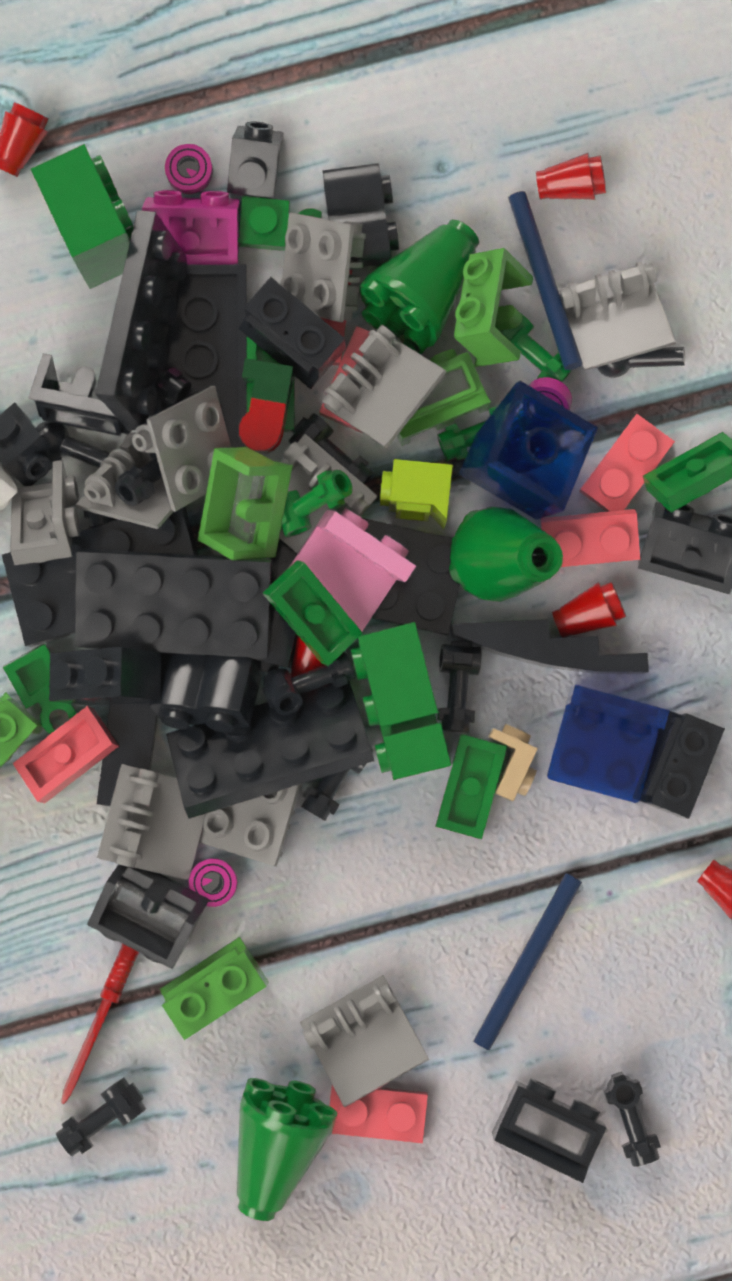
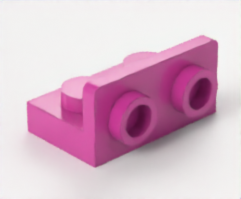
(201, 226)

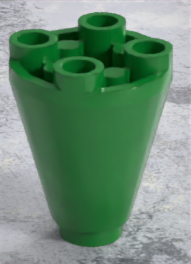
(420, 286)
(502, 554)
(277, 1143)

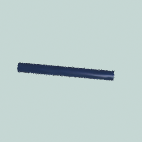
(545, 280)
(527, 962)

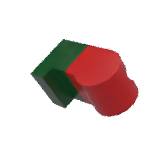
(266, 420)

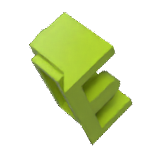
(417, 490)

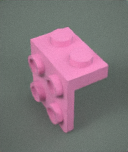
(354, 563)

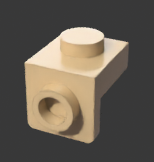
(517, 774)

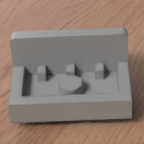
(45, 519)

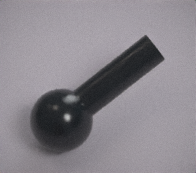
(658, 358)
(61, 441)

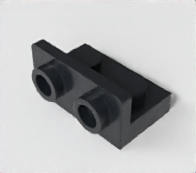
(689, 547)

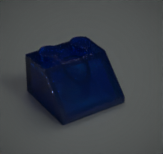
(529, 452)

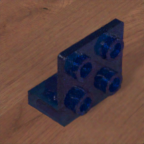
(605, 743)

